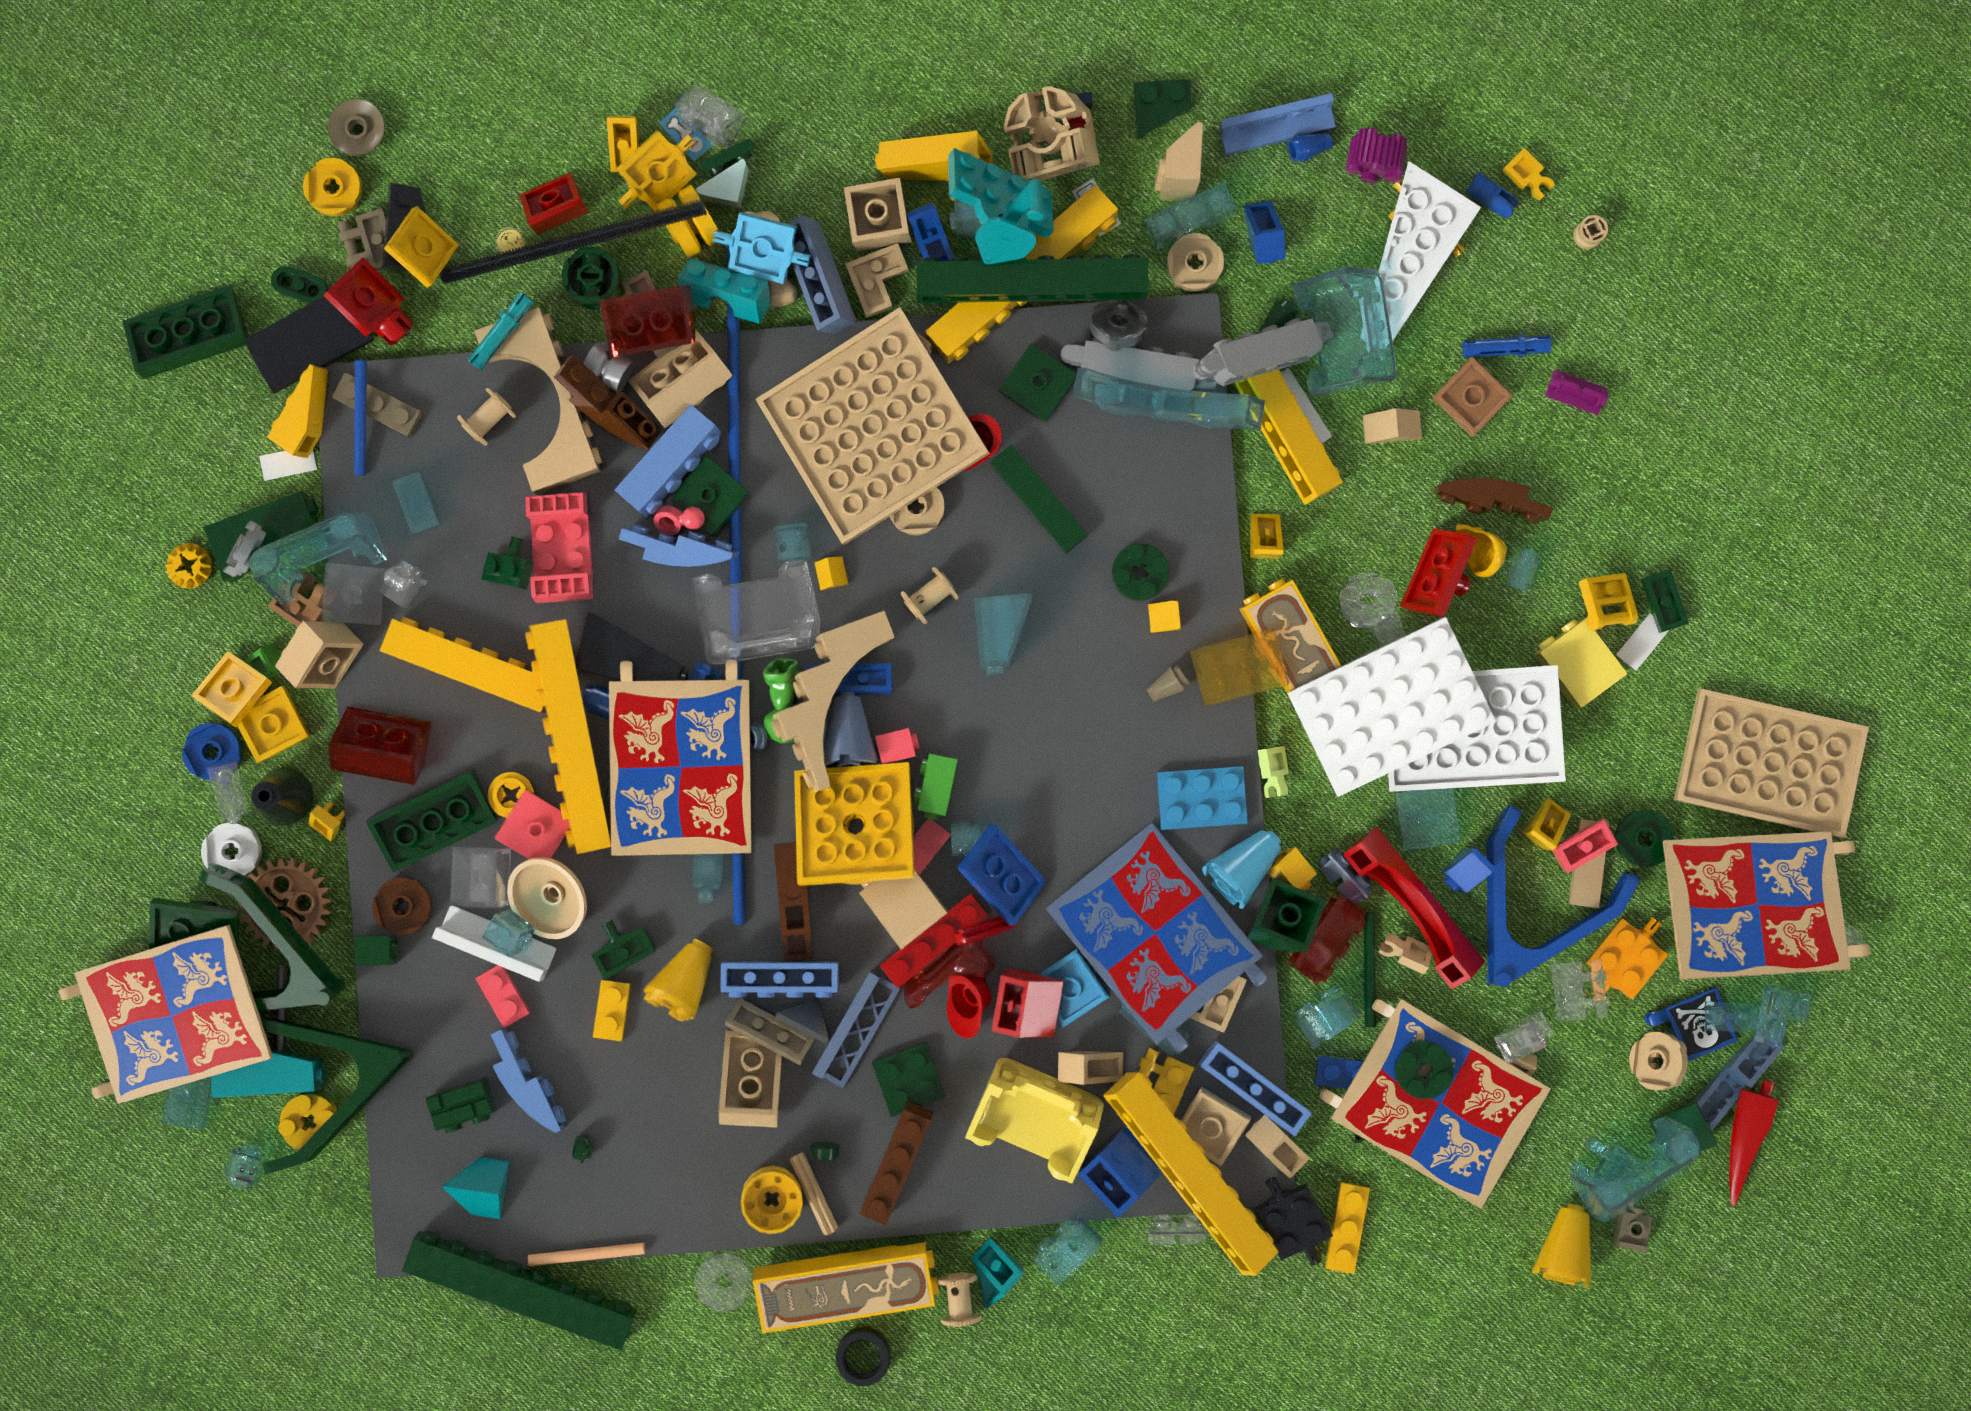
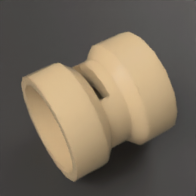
(1587, 237)

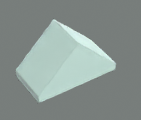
(726, 187)

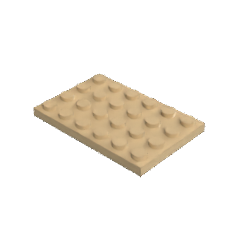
(1771, 763)

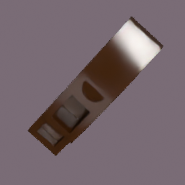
(609, 410)
(1482, 493)
(792, 905)

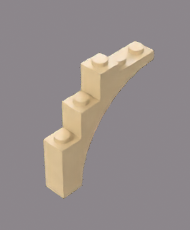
(816, 686)

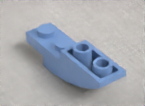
(688, 551)
(530, 1094)

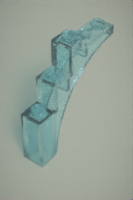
(1167, 404)

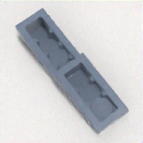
(1737, 1073)

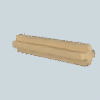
(813, 1193)

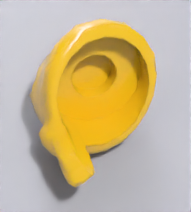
(1487, 552)

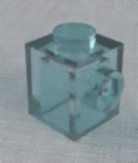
(509, 933)

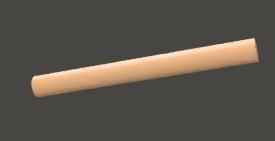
(586, 1254)

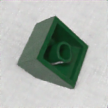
(1286, 918)

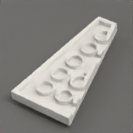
(1420, 239)

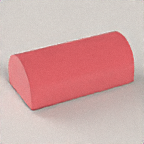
(1584, 845)

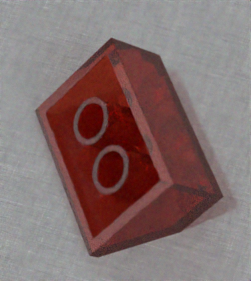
(649, 320)
(380, 745)
(1330, 939)

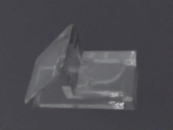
(1524, 1037)

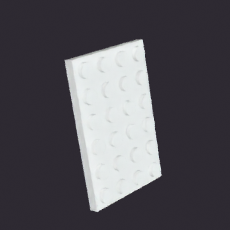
(1391, 706)
(1516, 749)

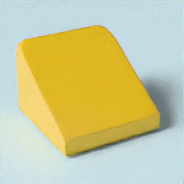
(1164, 616)

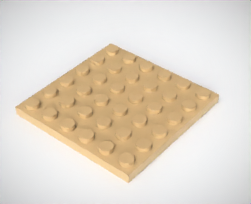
(872, 426)

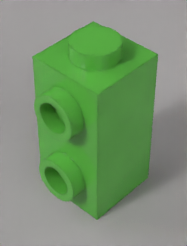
(937, 786)

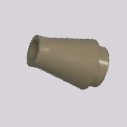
(1168, 684)

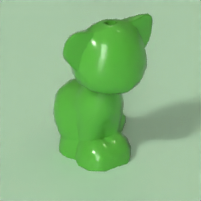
(780, 678)

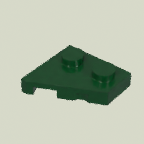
(1159, 103)

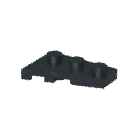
(400, 202)

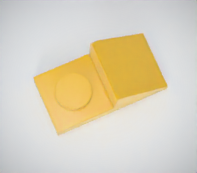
(622, 138)

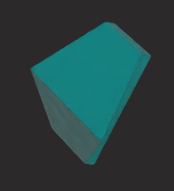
(480, 1187)
(995, 1271)

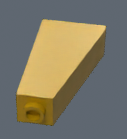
(927, 156)

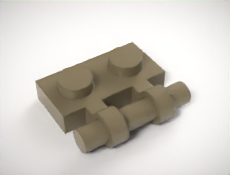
(372, 231)

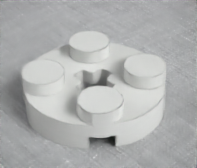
(243, 838)

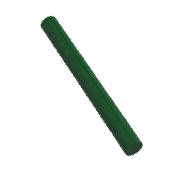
(1369, 970)

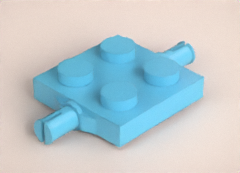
(762, 247)

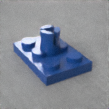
(1002, 874)

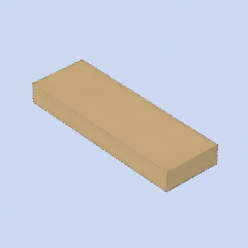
(1587, 878)

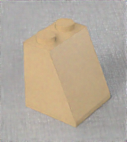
(903, 906)

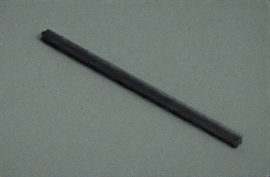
(573, 242)

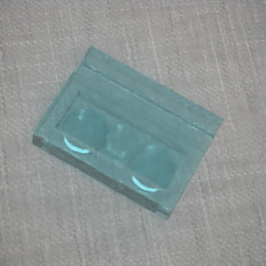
(188, 1104)

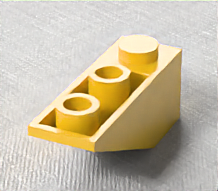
(302, 417)

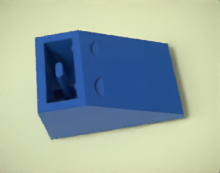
(1120, 1171)

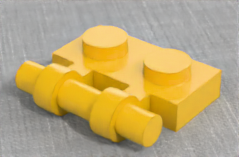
(1171, 1079)

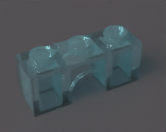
(1199, 210)

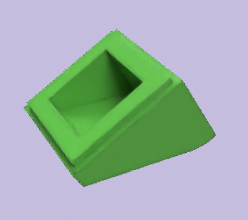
(265, 660)

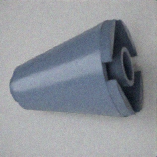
(848, 734)

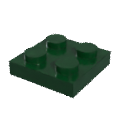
(908, 1077)

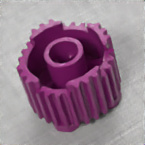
(1376, 156)

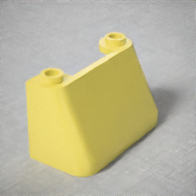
(1037, 1116)

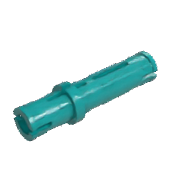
(500, 331)

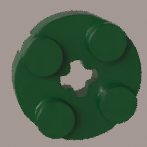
(1156, 567)
(1627, 837)
(1415, 1084)

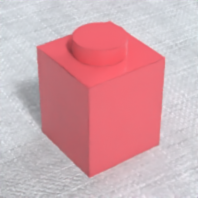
(897, 746)

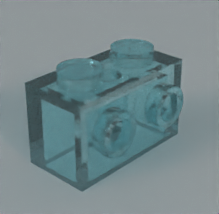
(1068, 1249)

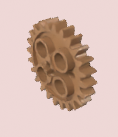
(301, 883)

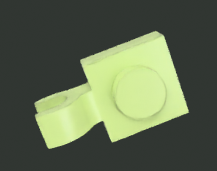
(1274, 767)

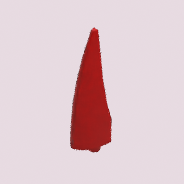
(1750, 1126)

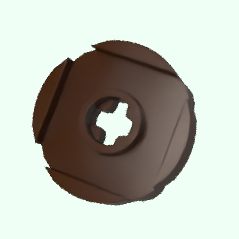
(417, 914)

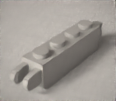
(1263, 352)
(1138, 365)

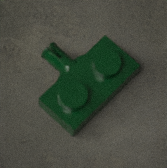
(509, 567)
(622, 950)

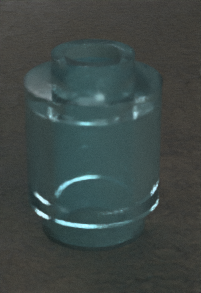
(1523, 569)

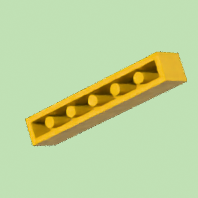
(1292, 437)
(462, 663)

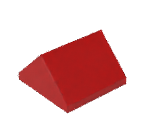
(553, 204)

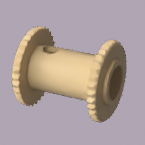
(486, 416)
(931, 593)
(959, 1299)

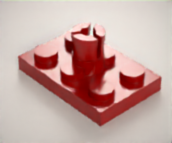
(1439, 573)

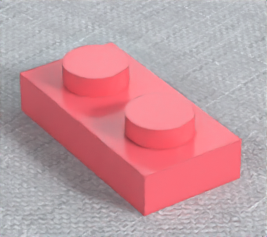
(503, 995)

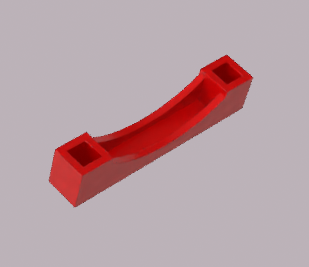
(1452, 951)

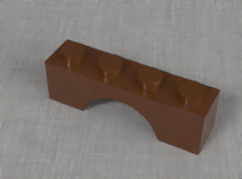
(896, 1162)

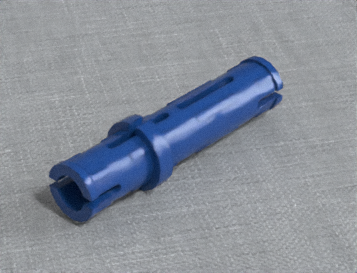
(1516, 345)

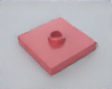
(533, 827)

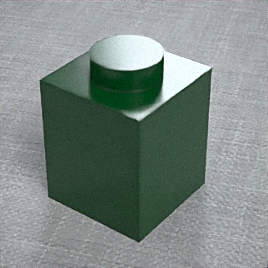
(377, 949)

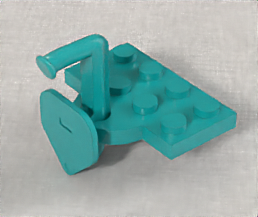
(1004, 204)

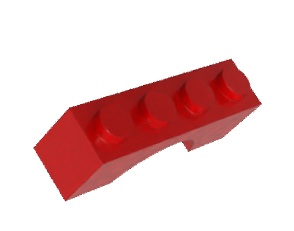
(933, 941)

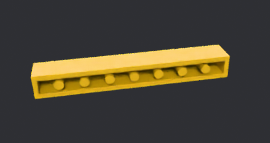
(1072, 232)
(569, 736)
(1191, 1173)

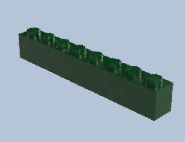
(1033, 279)
(519, 1289)

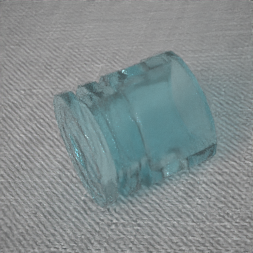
(792, 542)
(964, 836)

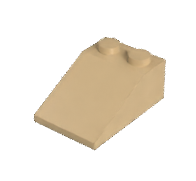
(749, 1083)

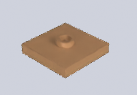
(1472, 396)

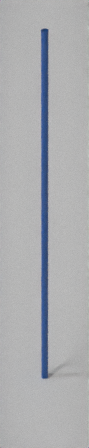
(735, 540)

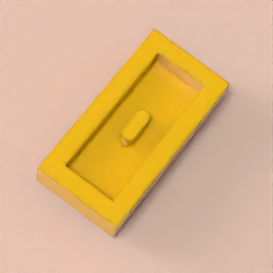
(612, 1010)

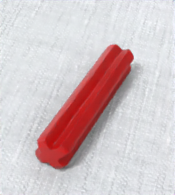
(982, 930)

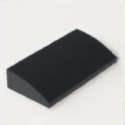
(306, 337)

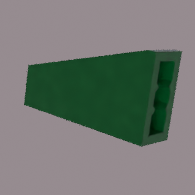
(277, 519)

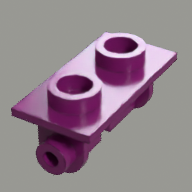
(1576, 392)

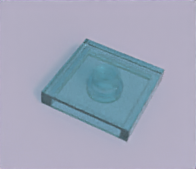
(1427, 818)

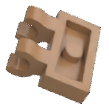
(301, 607)

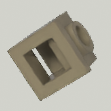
(1622, 1230)

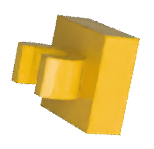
(324, 822)

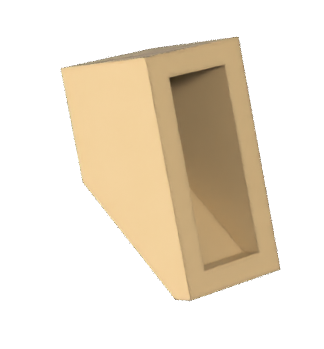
(1090, 1067)
(1277, 1146)

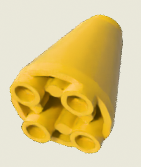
(681, 981)

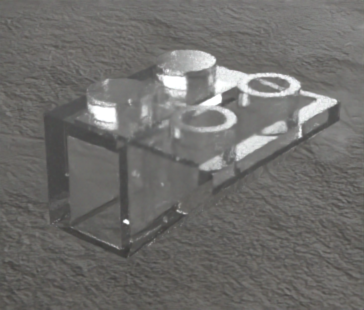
(710, 116)

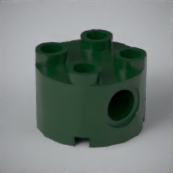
(591, 277)

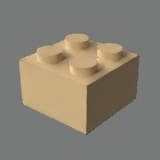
(877, 214)
(319, 654)

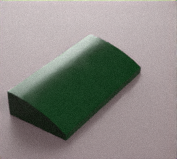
(185, 332)
(431, 820)

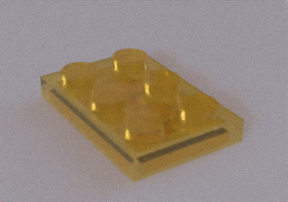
(1239, 667)

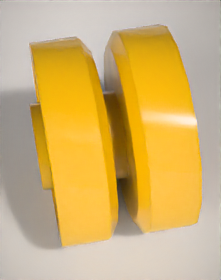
(685, 231)

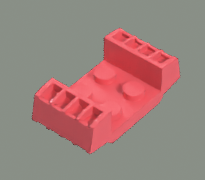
(560, 547)

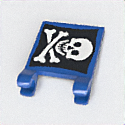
(1688, 1024)

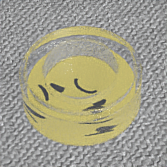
(509, 239)

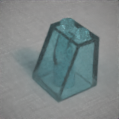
(999, 629)

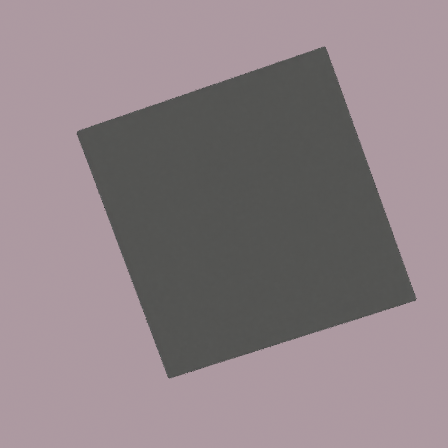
(1046, 752)

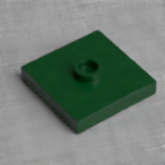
(1038, 382)
(713, 493)

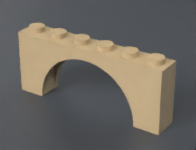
(570, 452)

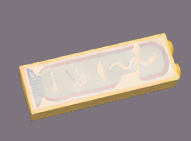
(1298, 634)
(844, 1286)

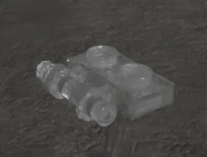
(1570, 990)

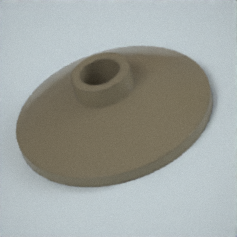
(347, 118)

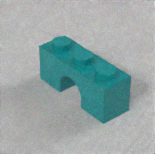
(745, 293)

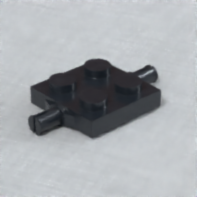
(1293, 1221)

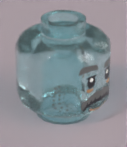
(245, 1166)

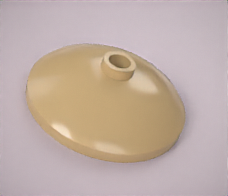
(535, 899)

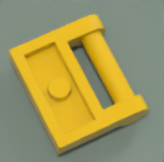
(1608, 591)

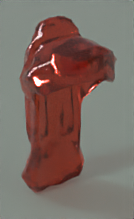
(957, 960)

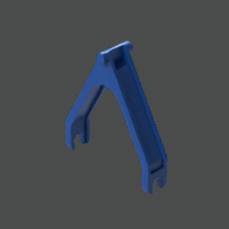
(1504, 956)

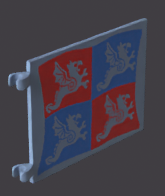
(1155, 934)

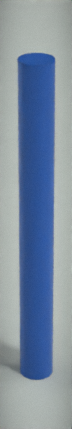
(360, 417)

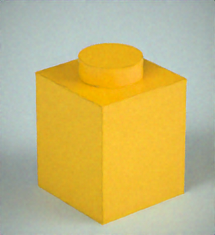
(1292, 869)

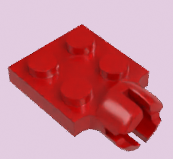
(370, 303)

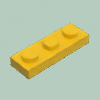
(1347, 1227)

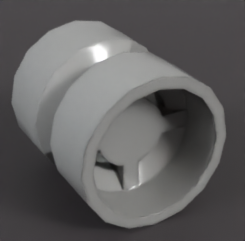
(611, 371)

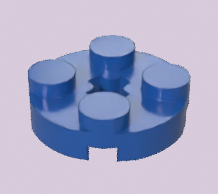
(197, 746)

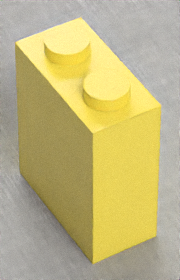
(1583, 662)

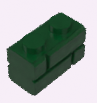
(461, 1104)

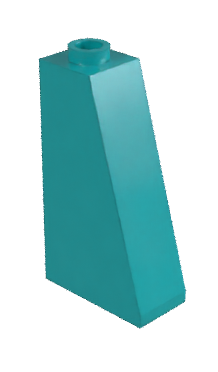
(281, 1074)

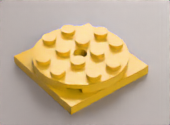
(866, 793)

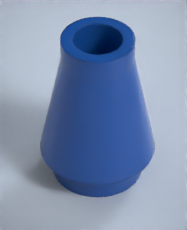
(1308, 145)

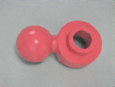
(670, 519)

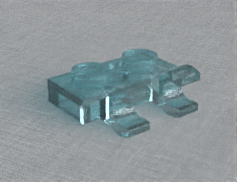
(1615, 1160)

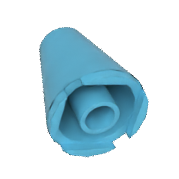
(1243, 867)

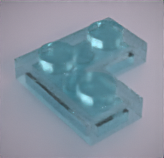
(1777, 1007)

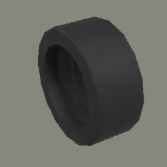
(872, 1377)

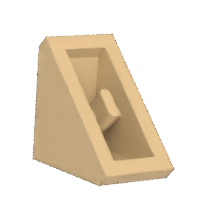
(1392, 426)

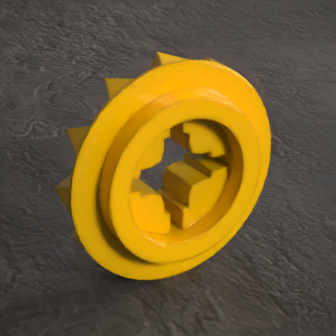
(201, 569)
(497, 792)

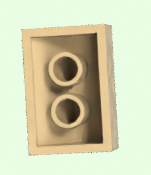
(1181, 167)
(680, 379)

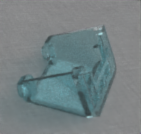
(1358, 316)
(279, 563)
(1674, 1155)

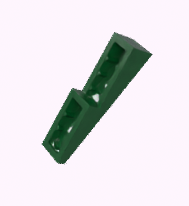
(1038, 499)

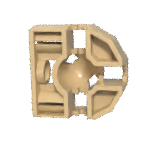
(1076, 145)

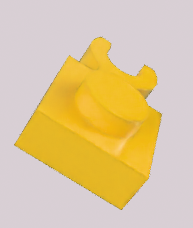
(1525, 171)

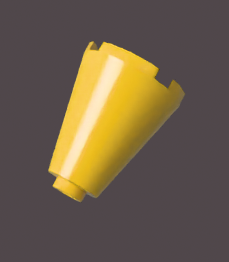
(1567, 1249)

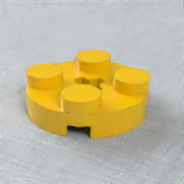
(322, 175)
(292, 1115)

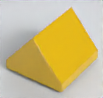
(831, 572)

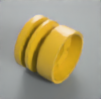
(771, 1216)

